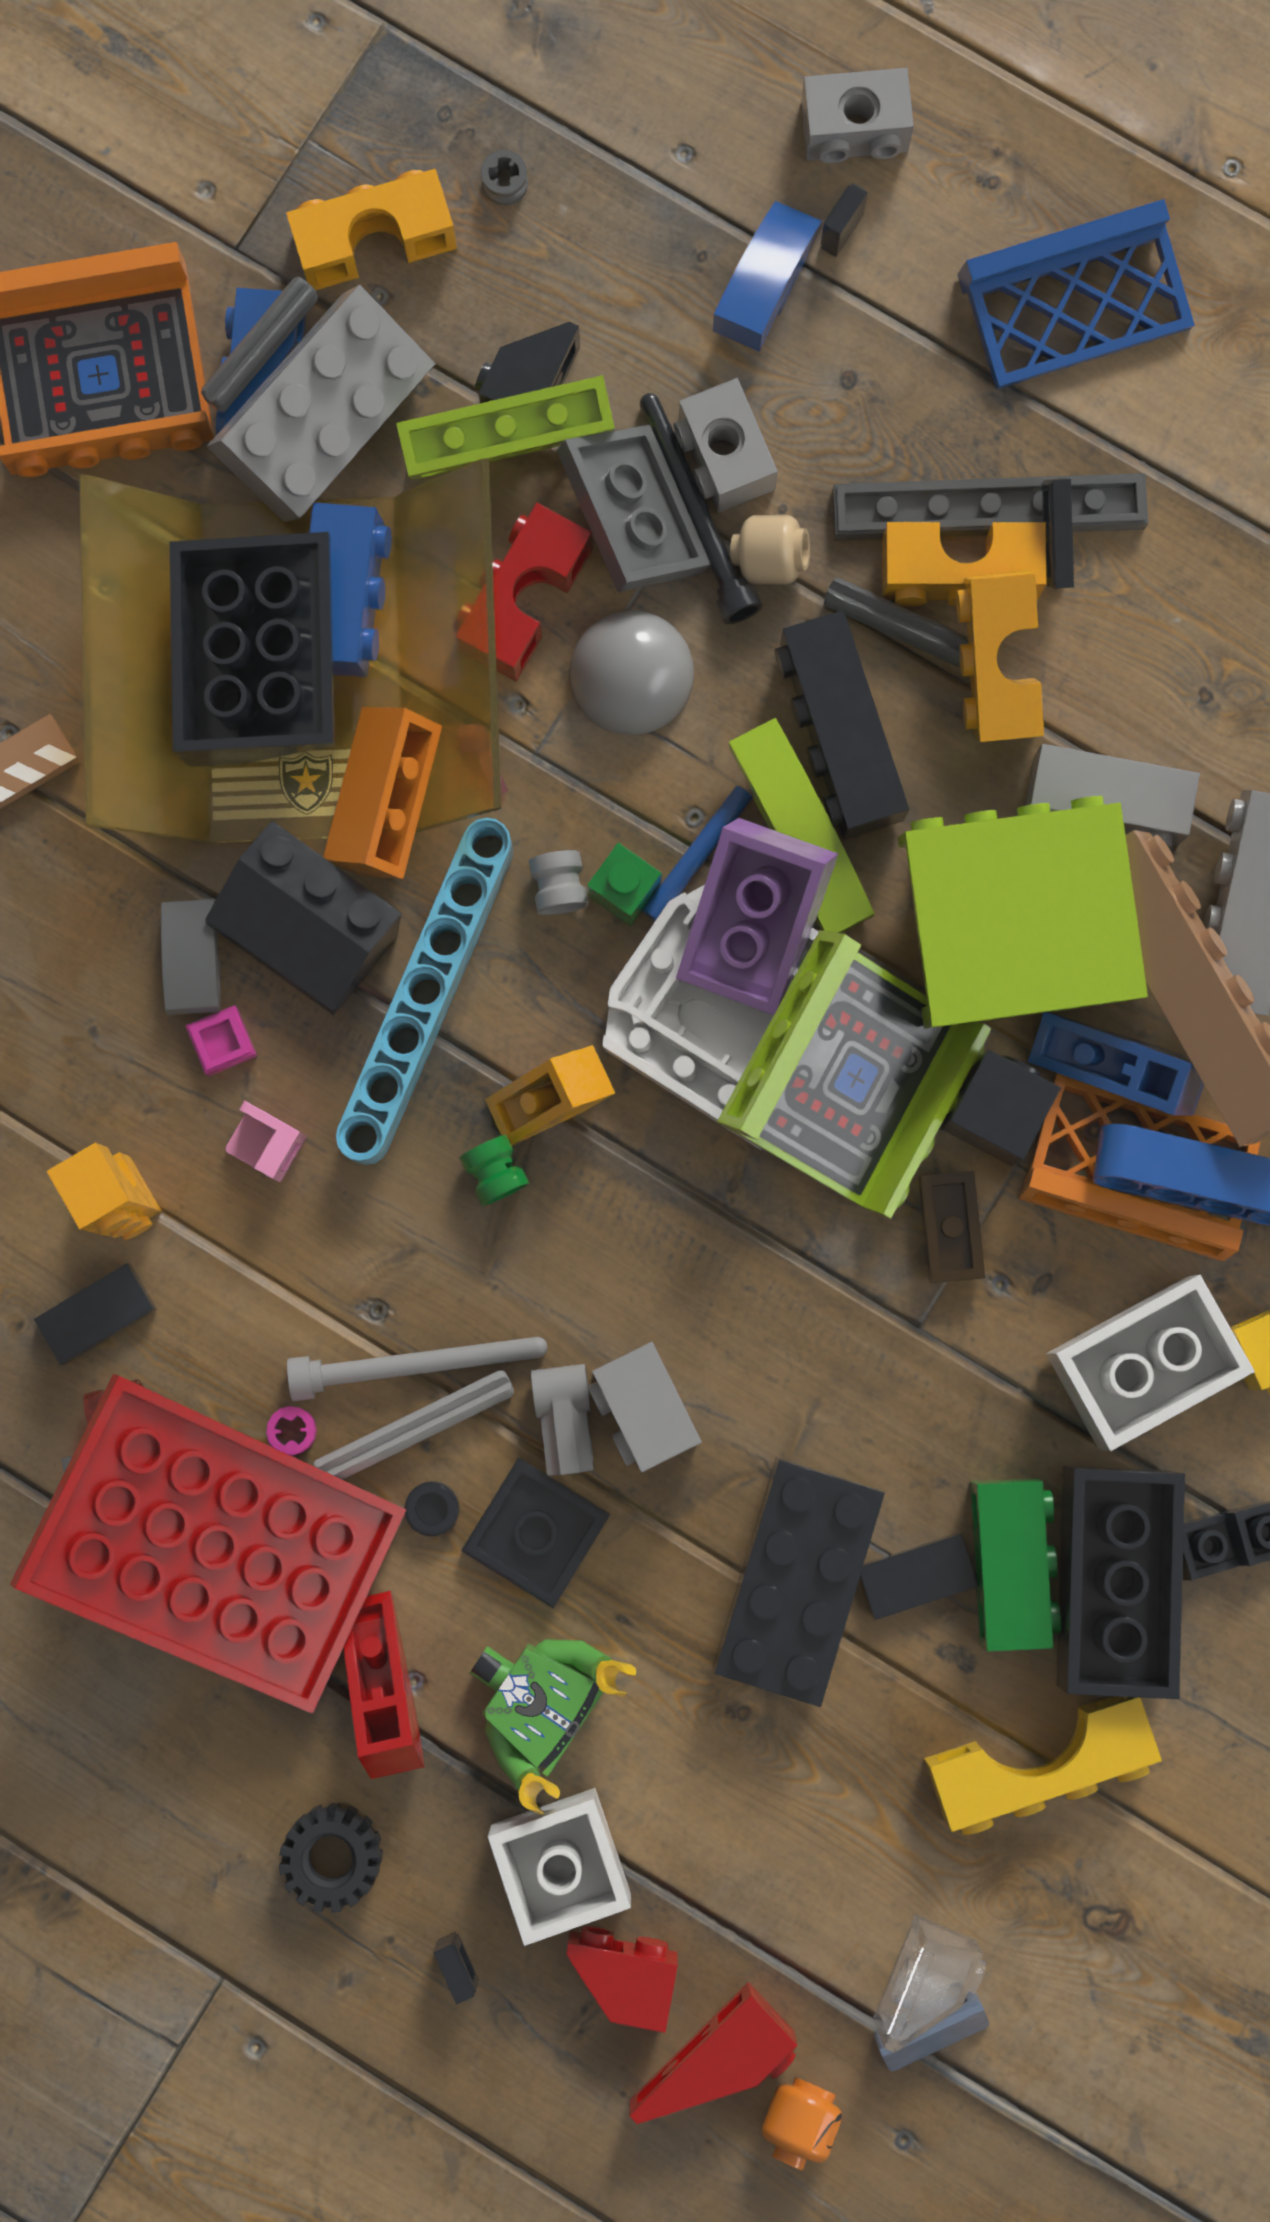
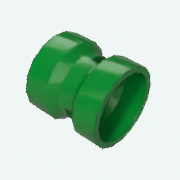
(493, 1169)

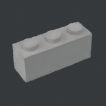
(1150, 795)

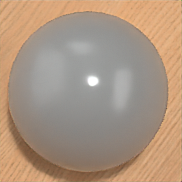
(631, 672)

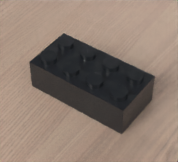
(798, 1582)
(1121, 1582)

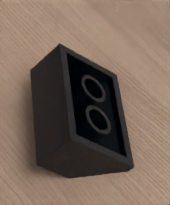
(303, 918)

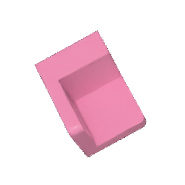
(265, 1142)

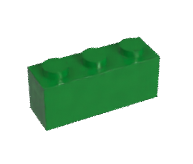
(1014, 1564)

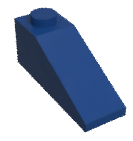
(1117, 1064)

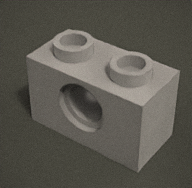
(875, 95)
(725, 416)

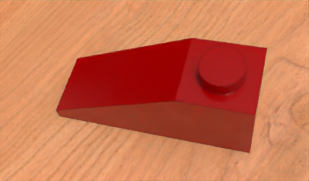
(381, 1691)
(723, 2058)

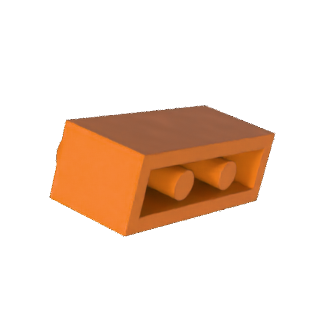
(382, 792)

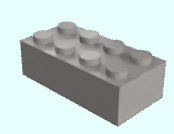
(321, 404)

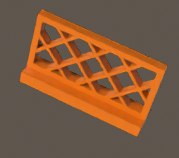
(1138, 1215)

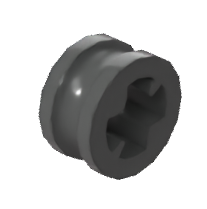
(490, 171)

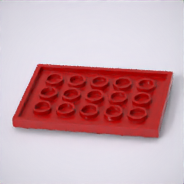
(208, 1545)

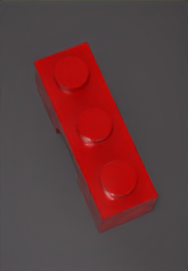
(542, 551)

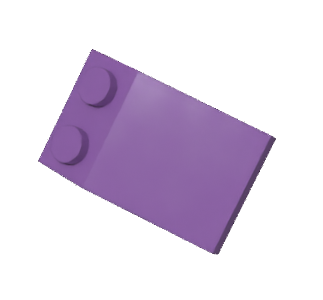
(755, 914)

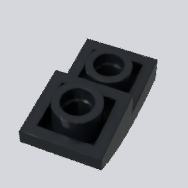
(1226, 1541)

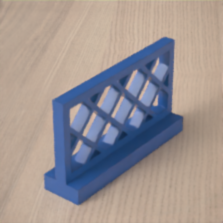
(1063, 251)

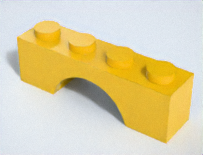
(1107, 1743)

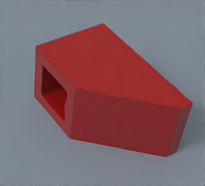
(626, 1978)

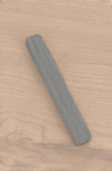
(417, 1426)

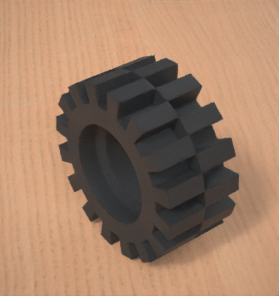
(306, 1881)

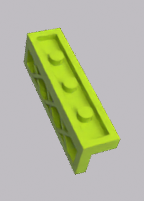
(505, 427)

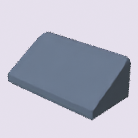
(957, 2026)

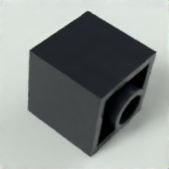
(1001, 1107)

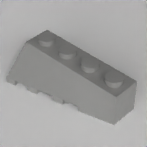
(1244, 895)

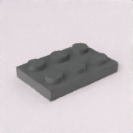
(633, 507)

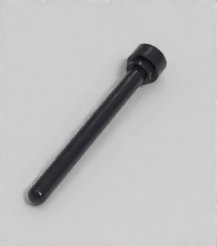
(736, 598)

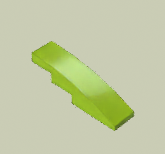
(794, 809)

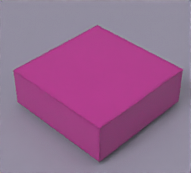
(221, 1040)

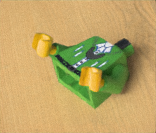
(542, 1706)

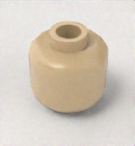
(771, 549)

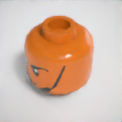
(801, 2123)

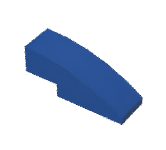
(765, 276)

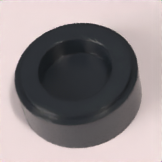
(432, 1508)

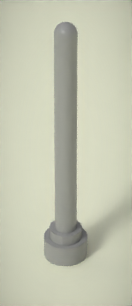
(311, 1377)

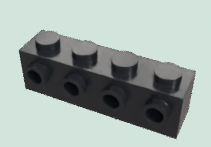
(842, 725)

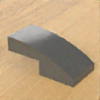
(189, 958)

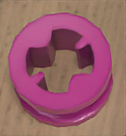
(291, 1413)

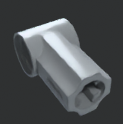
(563, 1406)

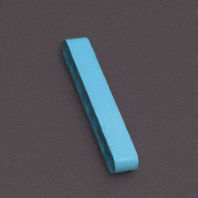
(426, 965)

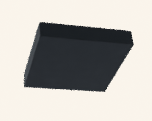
(535, 1532)

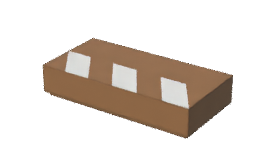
(33, 758)

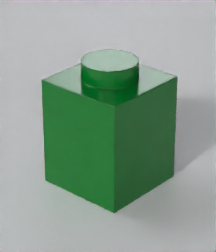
(624, 884)

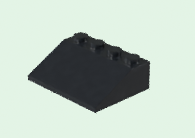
(251, 647)

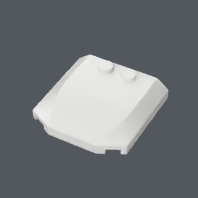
(677, 1031)

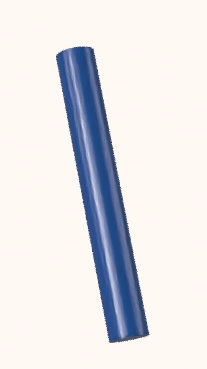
(697, 852)

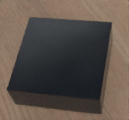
(843, 219)
(456, 1967)

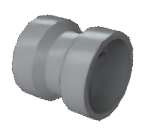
(558, 882)

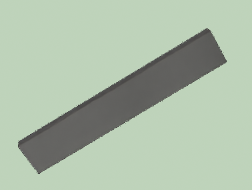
(972, 505)

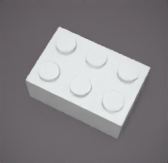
(1150, 1362)

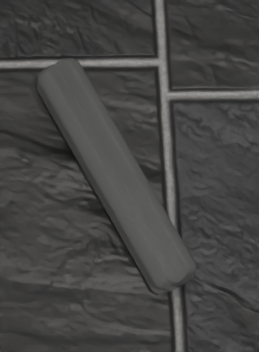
(259, 344)
(895, 620)

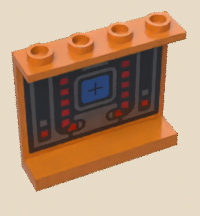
(99, 361)

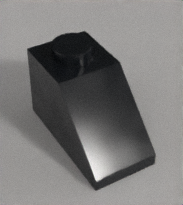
(530, 363)

